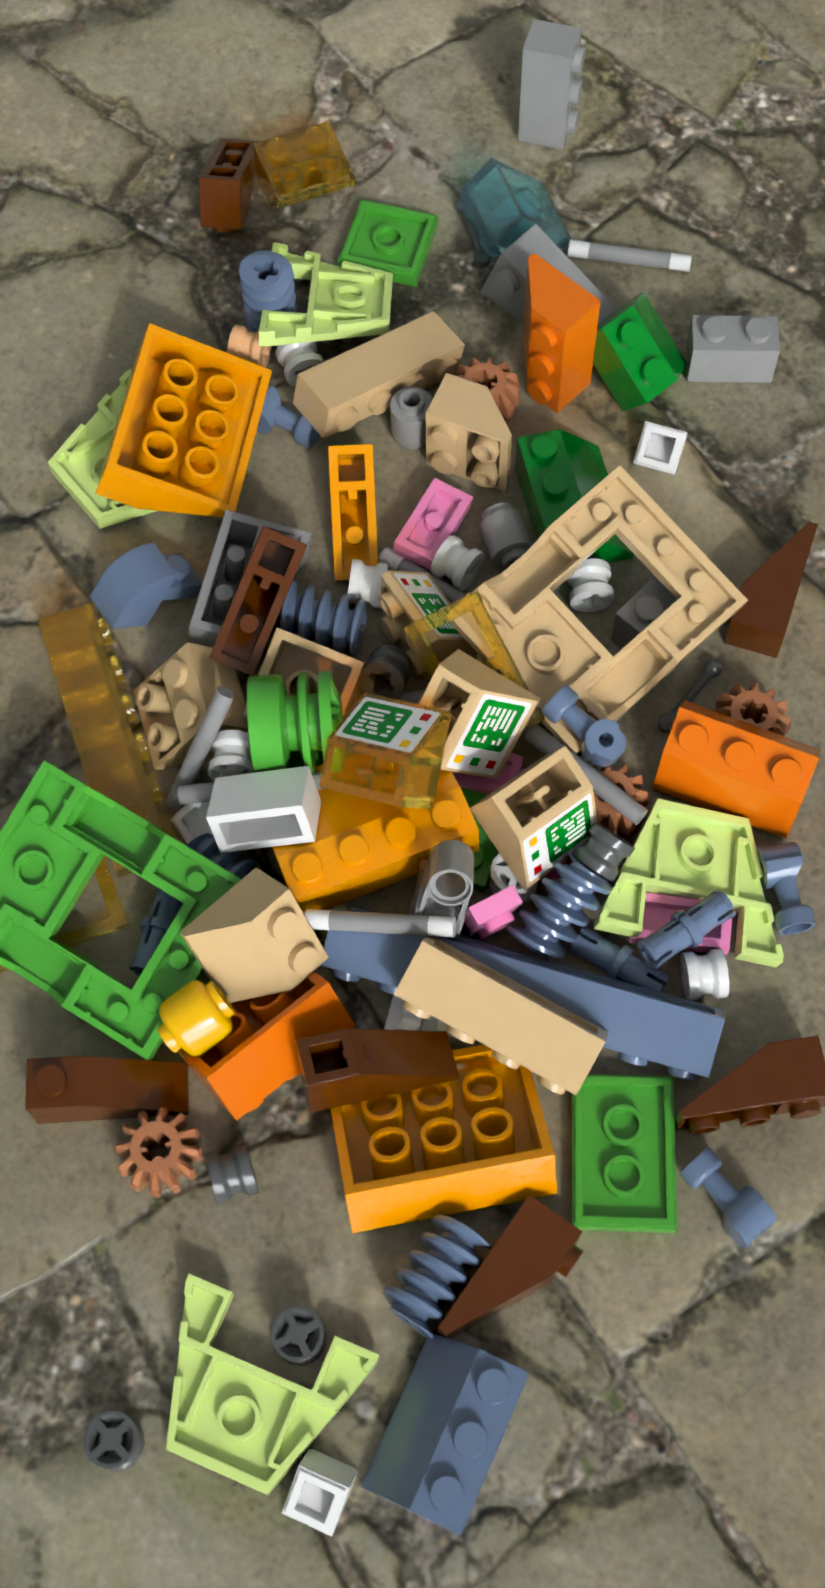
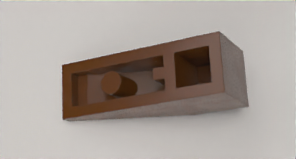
(227, 185)
(771, 597)
(257, 600)
(103, 1088)
(519, 1264)

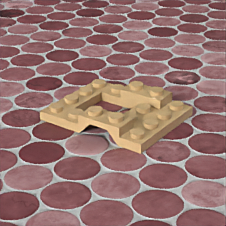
(558, 649)

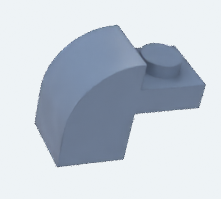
(140, 582)

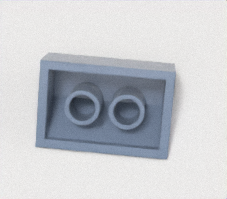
(445, 1432)

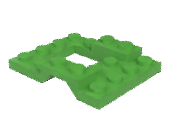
(45, 864)

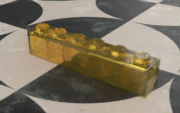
(100, 714)

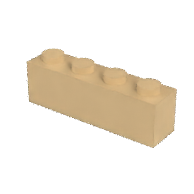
(366, 377)
(500, 1014)

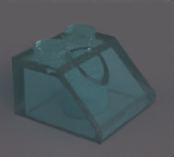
(507, 205)

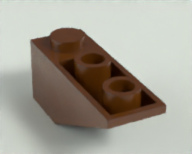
(371, 1064)
(773, 1081)

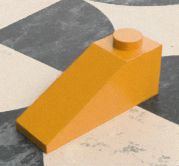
(352, 507)

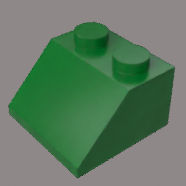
(636, 354)

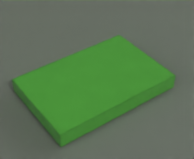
(624, 1154)

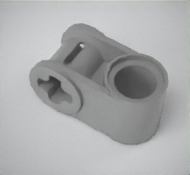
(446, 892)

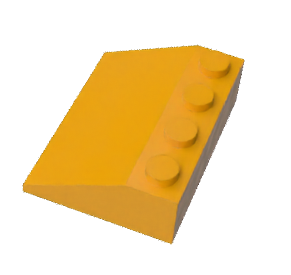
(184, 427)
(371, 844)
(445, 1146)

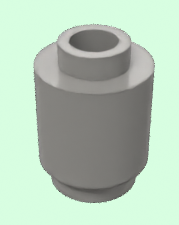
(408, 417)
(504, 534)

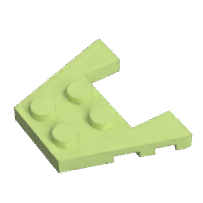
(341, 302)
(82, 457)
(691, 855)
(240, 1415)

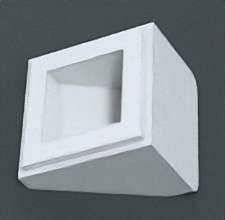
(660, 447)
(319, 1491)

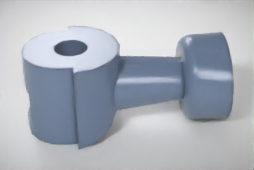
(276, 414)
(600, 739)
(780, 868)
(743, 1211)

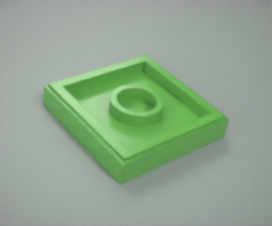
(390, 240)

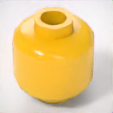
(195, 1018)

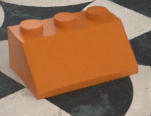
(557, 335)
(735, 768)
(263, 1043)

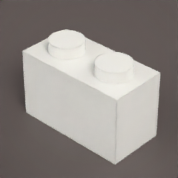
(264, 809)

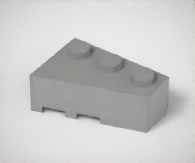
(550, 83)
(509, 275)
(227, 563)

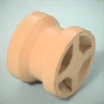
(246, 346)

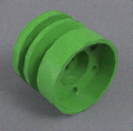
(290, 722)

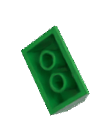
(554, 475)

